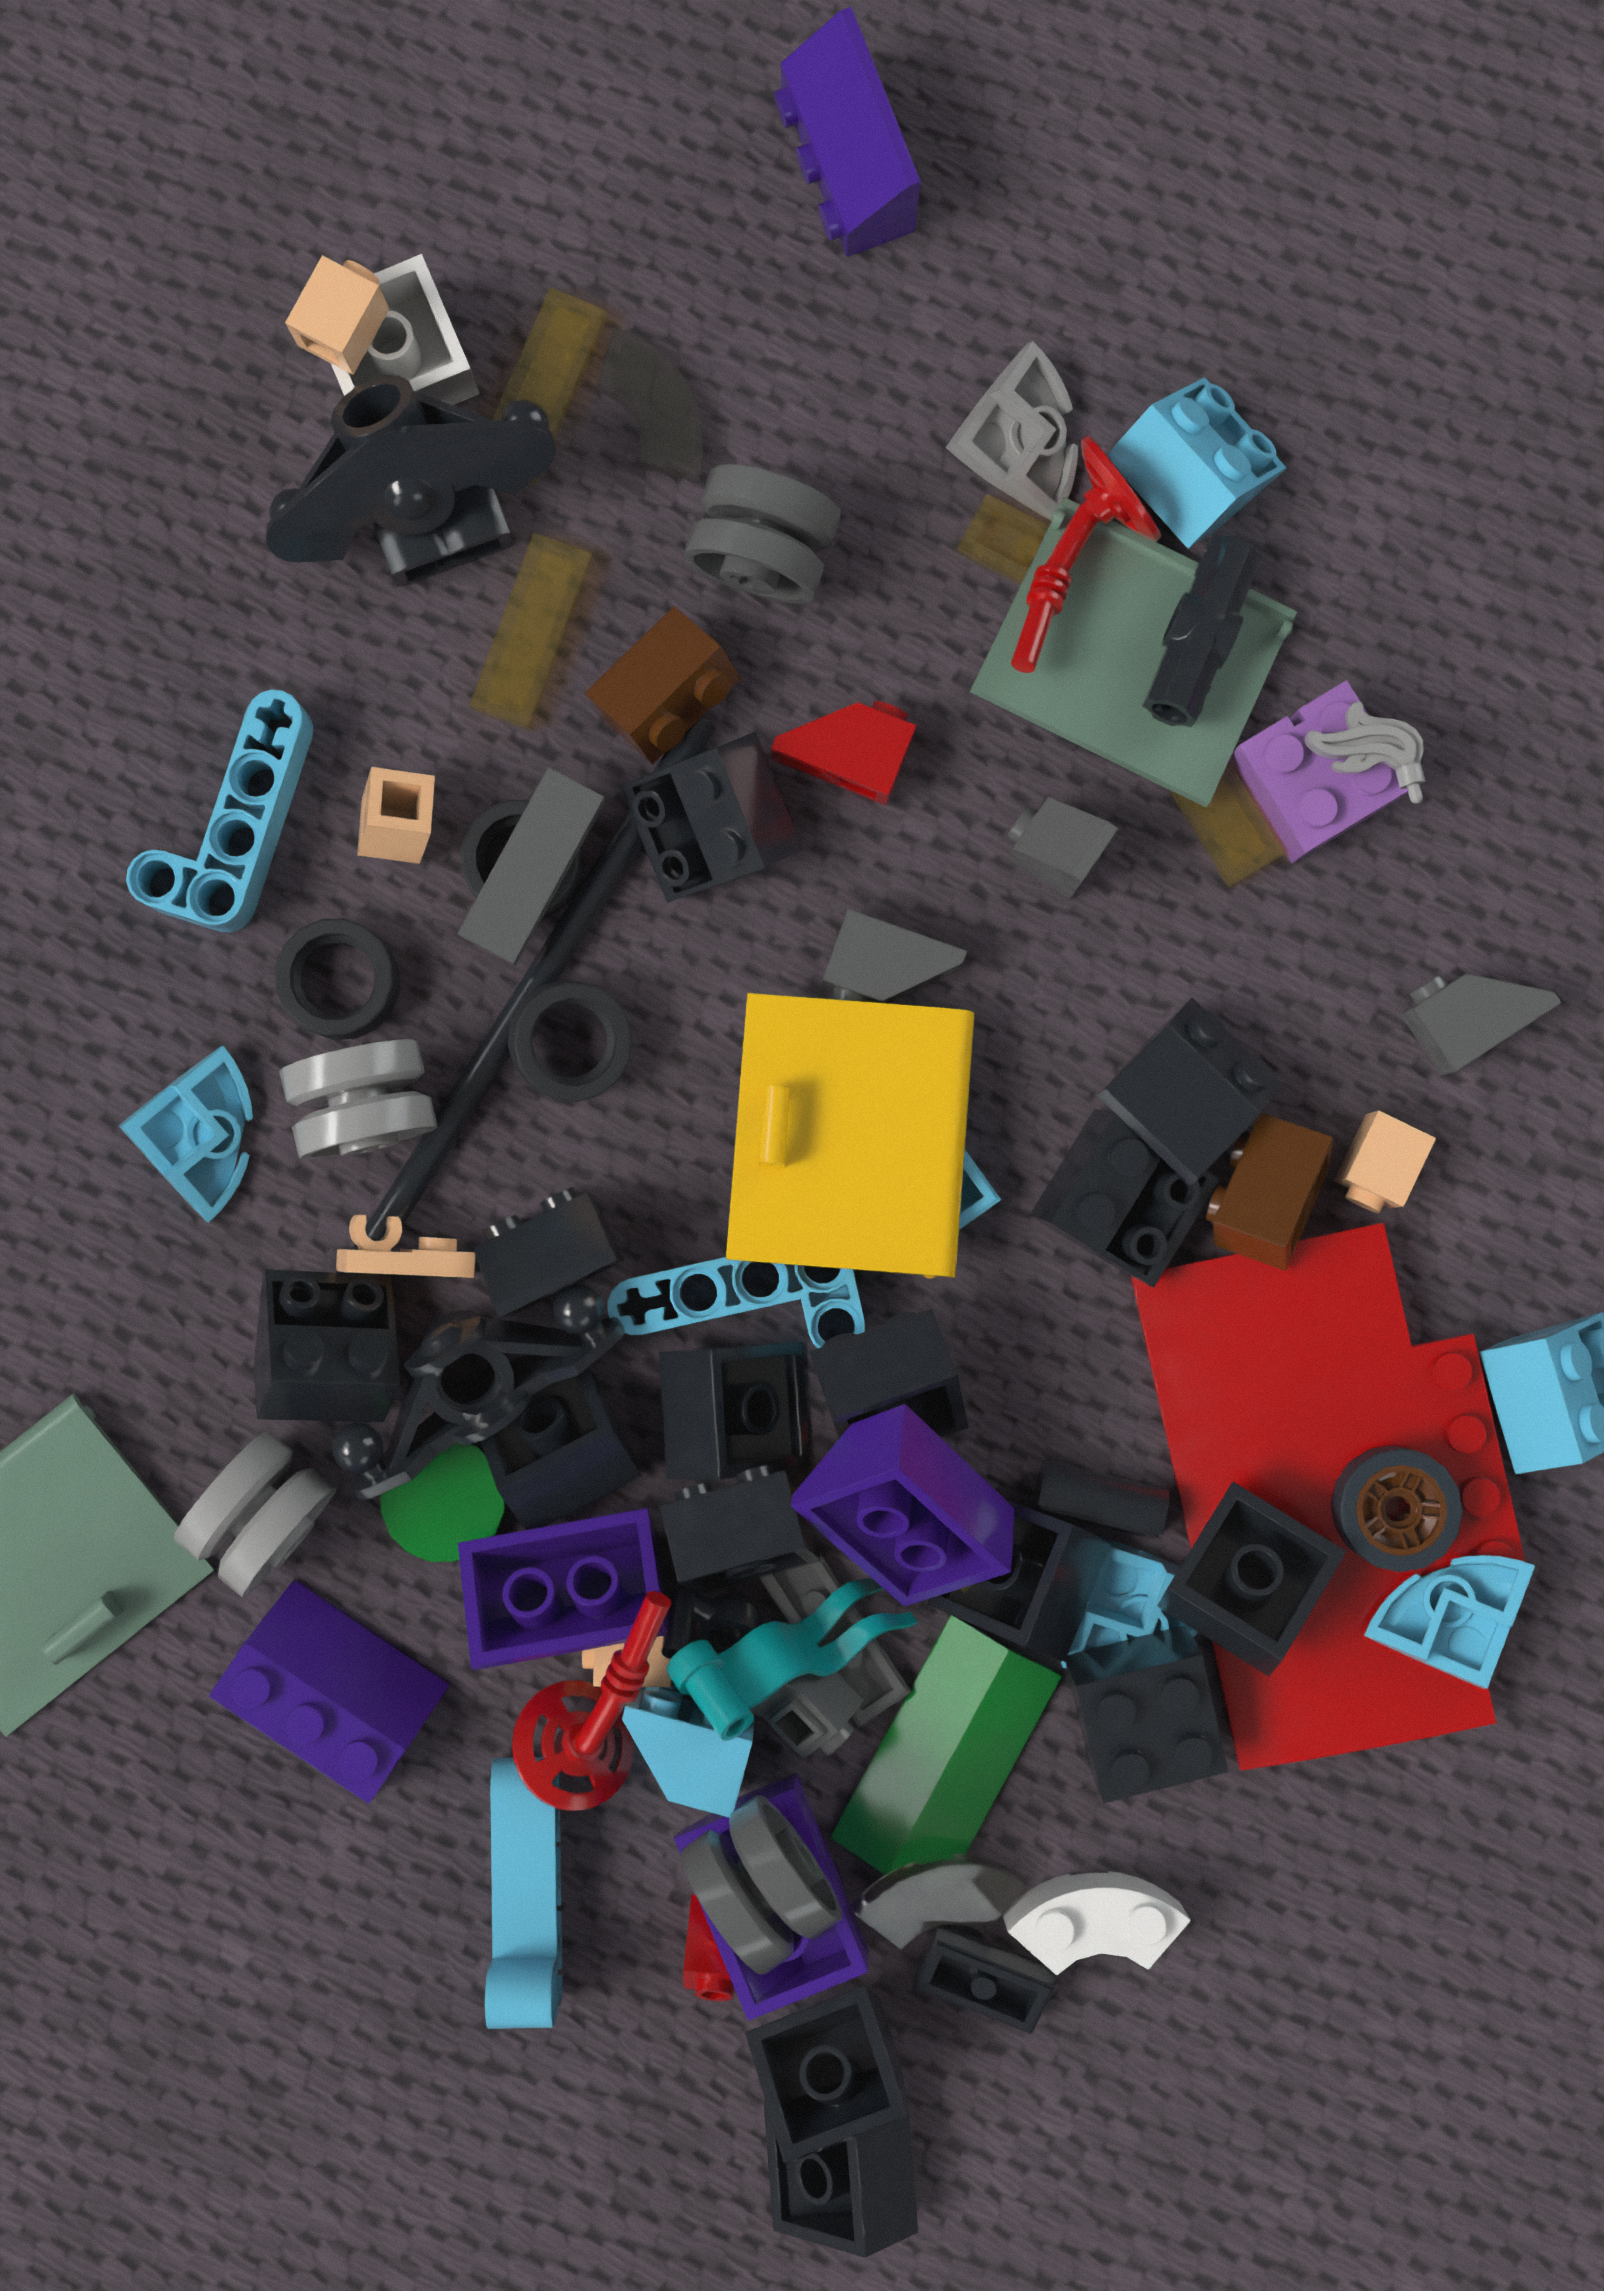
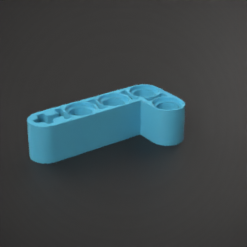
(234, 811)
(734, 1298)
(526, 1889)

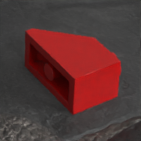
(851, 748)

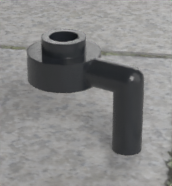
(718, 1620)

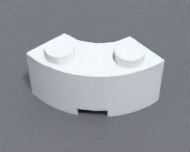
(1094, 1916)

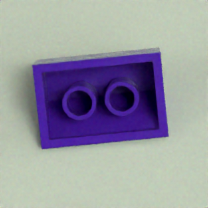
(848, 137)
(908, 1508)
(558, 1587)
(330, 1690)
(815, 1963)

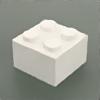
(415, 339)

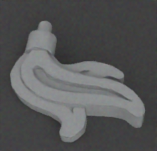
(1371, 743)

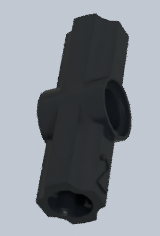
(1202, 630)

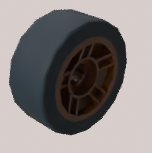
(1417, 1534)

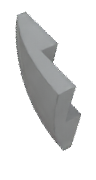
(1019, 434)

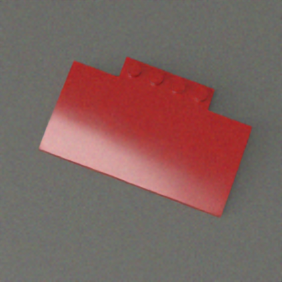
(1279, 1389)

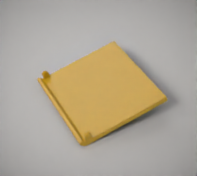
(850, 1135)

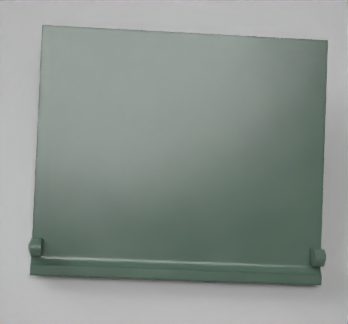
(1108, 650)
(79, 1557)

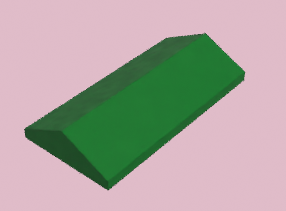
(946, 1751)

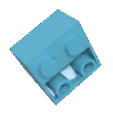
(1195, 460)
(1550, 1393)
(686, 1751)

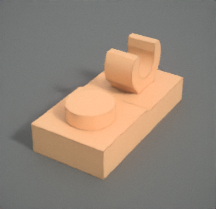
(432, 1258)

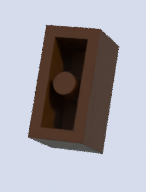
(663, 685)
(1270, 1191)

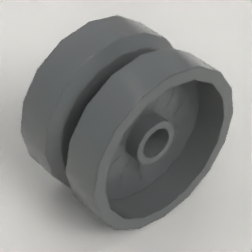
(762, 533)
(760, 1885)

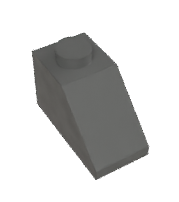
(1059, 844)
(884, 961)
(1471, 1016)

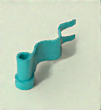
(773, 1655)

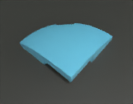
(196, 1132)
(1131, 1615)
(1455, 1615)

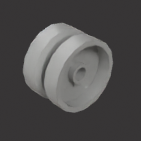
(360, 1109)
(248, 1507)

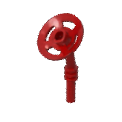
(1106, 500)
(585, 1732)

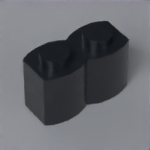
(468, 534)

